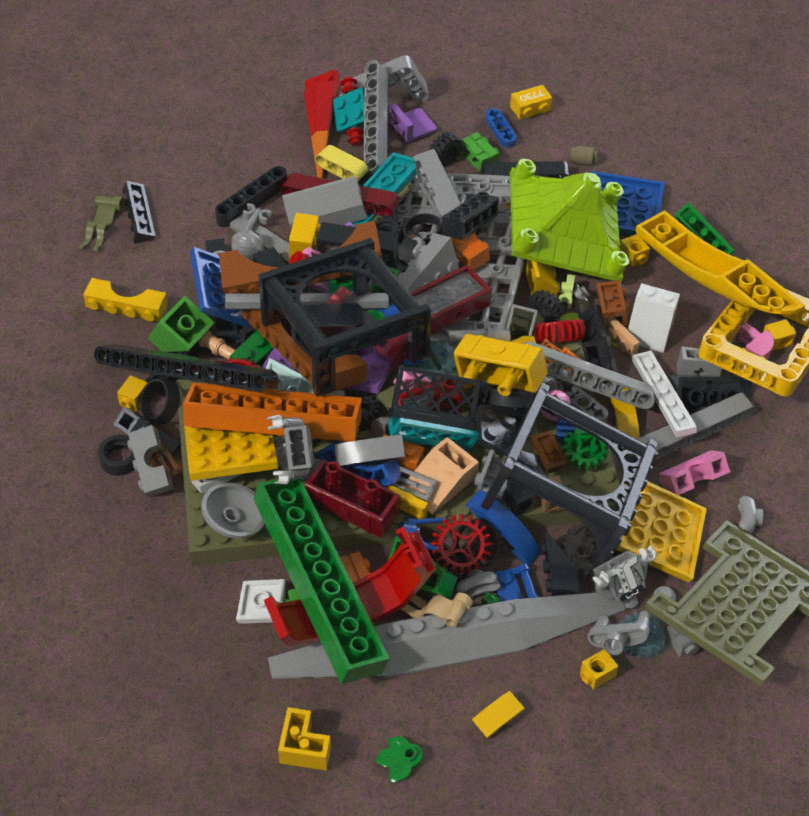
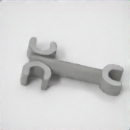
(254, 214)

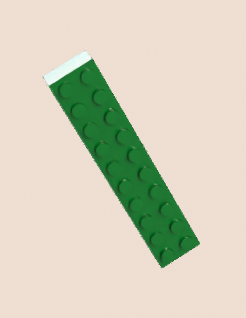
(321, 580)

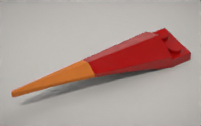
(319, 106)

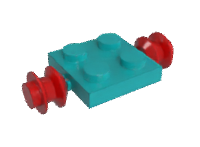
(350, 111)

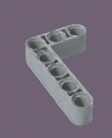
(401, 70)

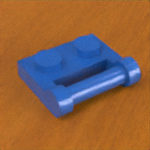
(508, 584)

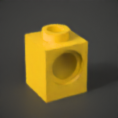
(635, 249)
(782, 334)
(130, 393)
(602, 662)

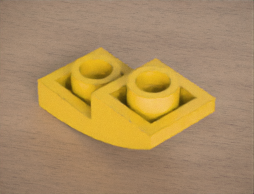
(498, 714)

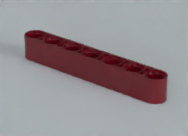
(375, 200)

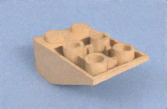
(449, 467)

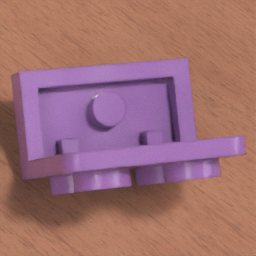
(411, 124)

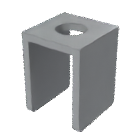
(522, 309)

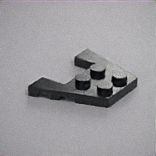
(498, 431)

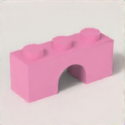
(705, 466)

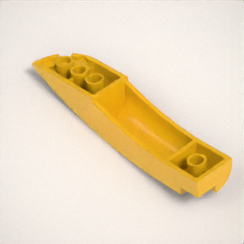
(715, 269)

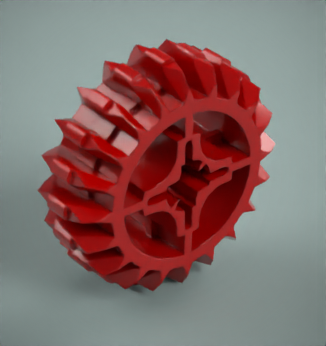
(559, 331)
(477, 532)

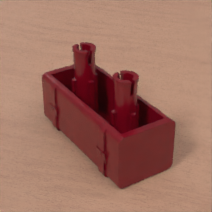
(353, 498)

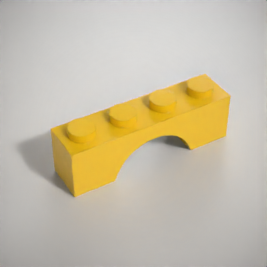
(148, 305)

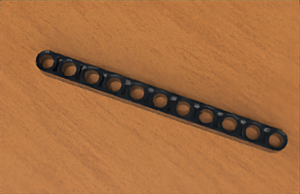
(187, 367)

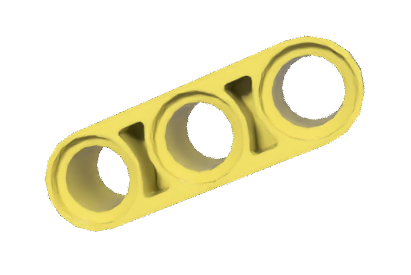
(341, 163)

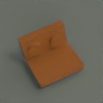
(612, 301)

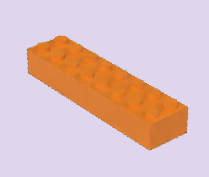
(247, 411)

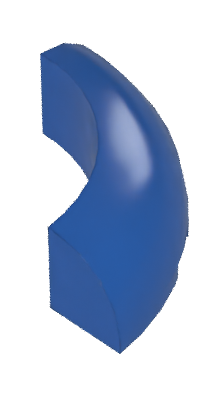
(383, 472)

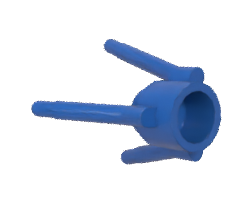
(411, 526)

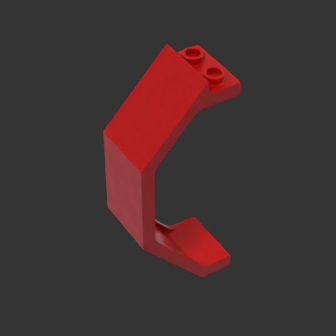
(379, 592)

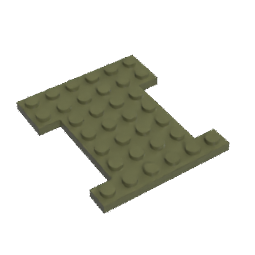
(738, 601)

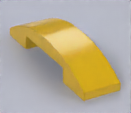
(625, 416)

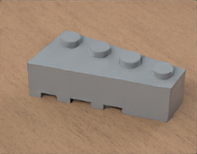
(435, 183)
(431, 264)

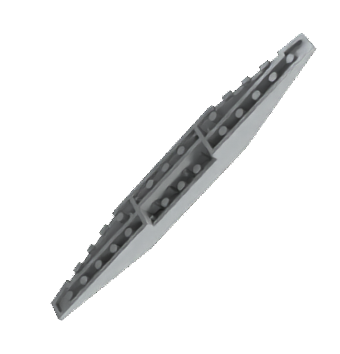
(480, 634)

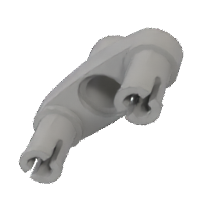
(617, 636)

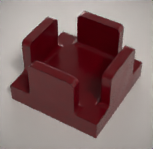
(395, 351)

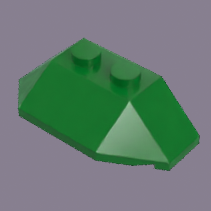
(696, 223)

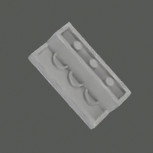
(332, 202)

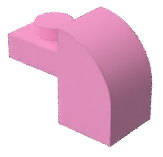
(756, 342)

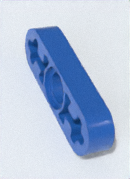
(500, 121)

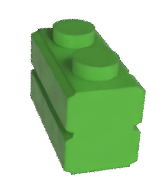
(479, 150)

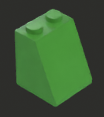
(180, 327)

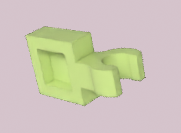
(567, 290)

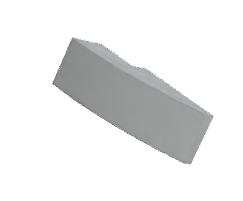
(369, 450)

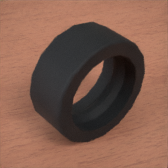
(115, 468)

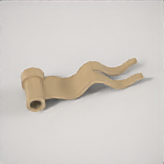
(441, 607)

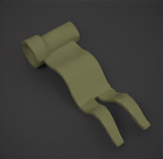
(103, 218)

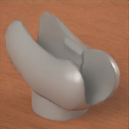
(749, 514)
(478, 583)

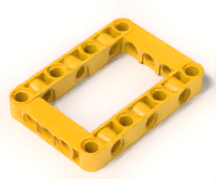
(720, 352)

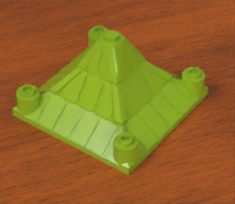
(566, 222)

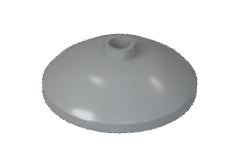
(231, 510)

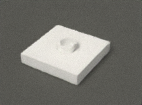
(252, 597)

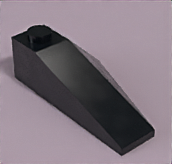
(707, 390)

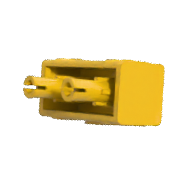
(500, 363)

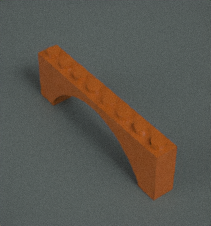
(241, 274)
(349, 368)

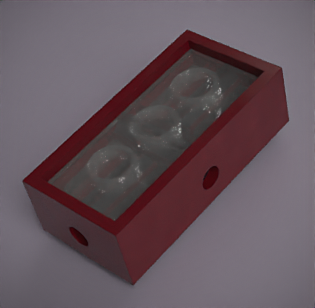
(454, 297)

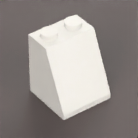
(653, 316)

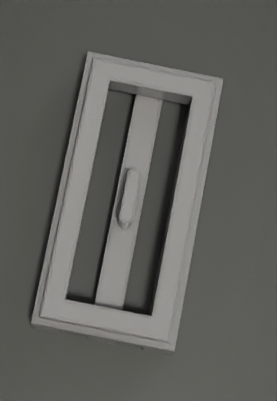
(430, 490)

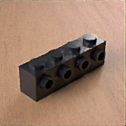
(470, 216)

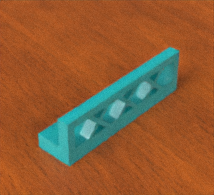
(431, 433)

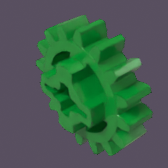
(588, 455)

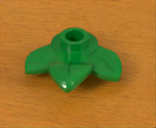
(397, 759)

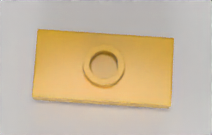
(411, 504)

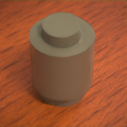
(583, 155)

